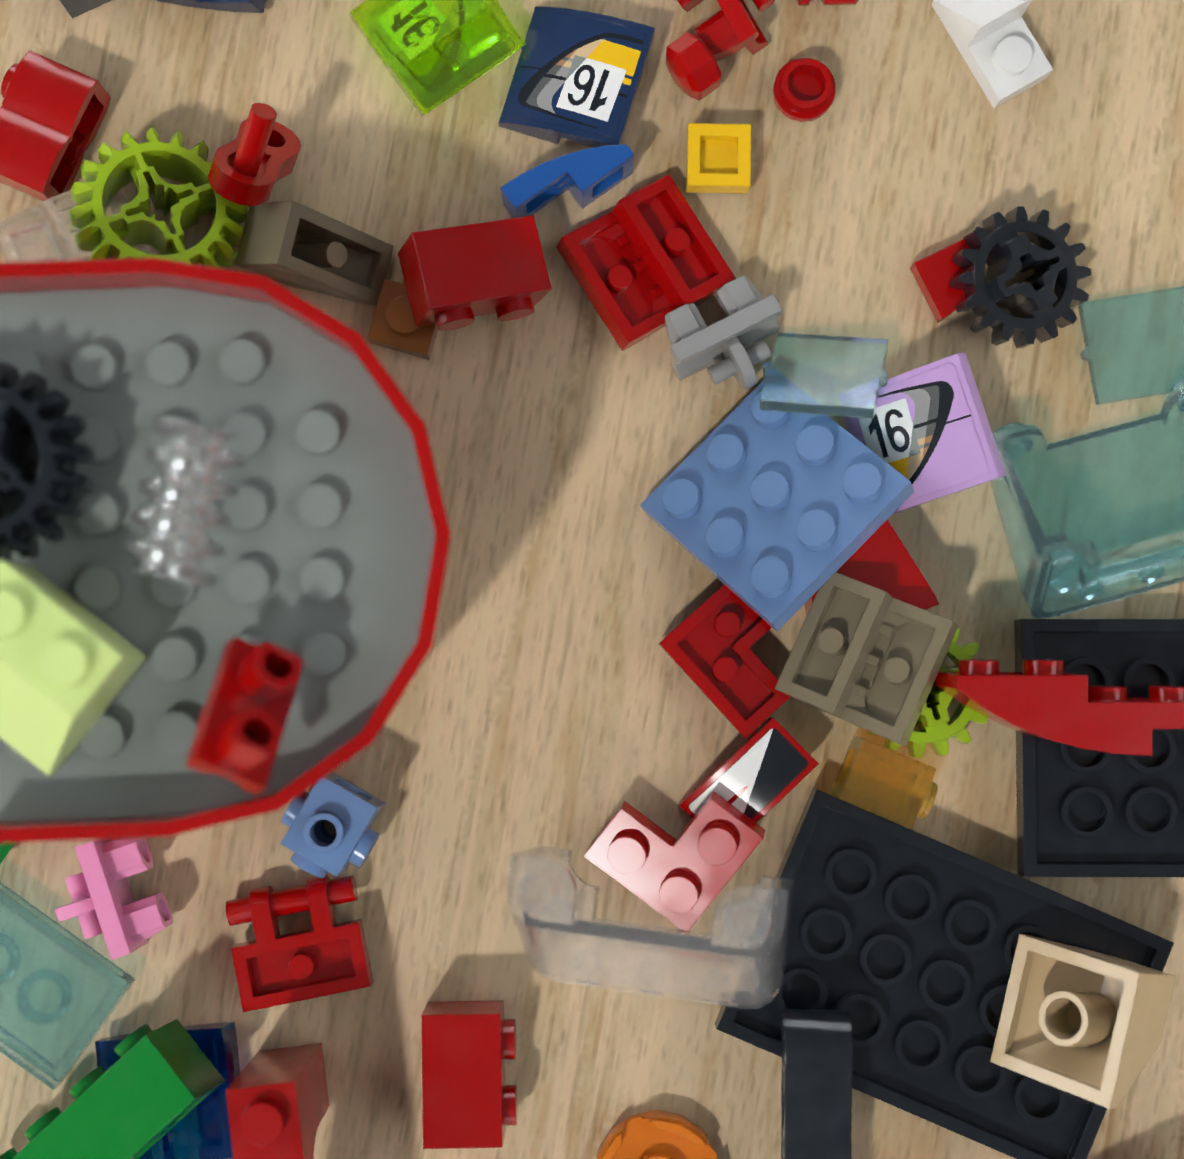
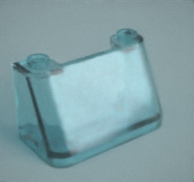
(1094, 510)

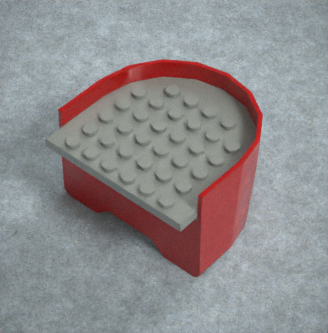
(327, 547)

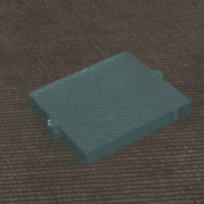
(1134, 344)
(824, 375)

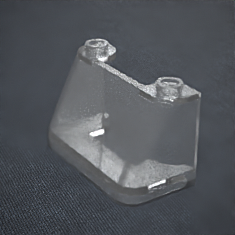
(567, 944)

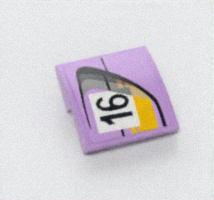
(933, 430)

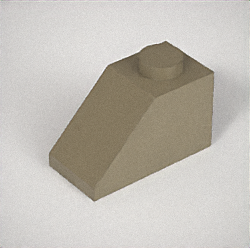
(313, 252)

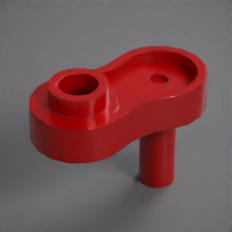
(255, 159)

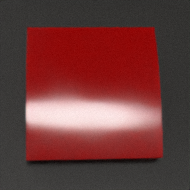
(644, 261)

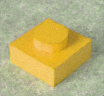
(718, 158)

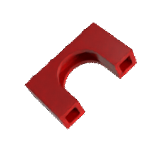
(278, 1103)

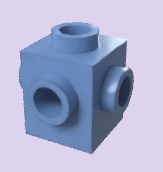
(349, 810)

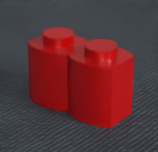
(47, 124)

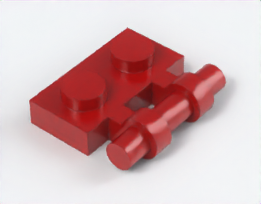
(300, 963)

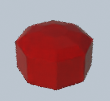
(693, 66)

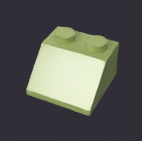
(54, 667)

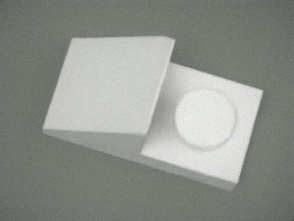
(995, 45)

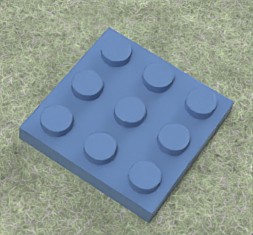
(776, 504)

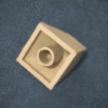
(1080, 1019)

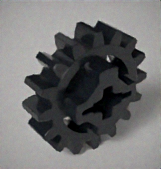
(1008, 249)

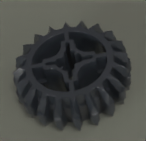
(47, 495)

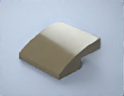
(867, 657)

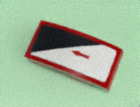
(756, 773)

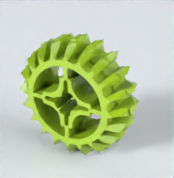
(145, 165)

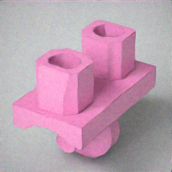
(104, 898)

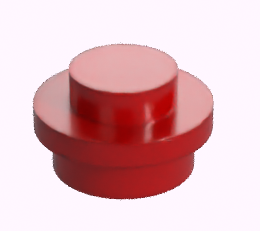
(804, 89)

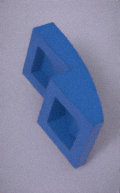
(584, 173)

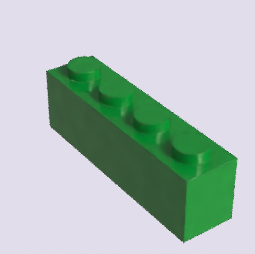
(130, 1104)

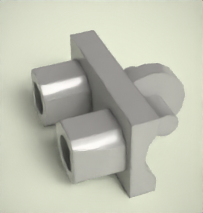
(733, 340)

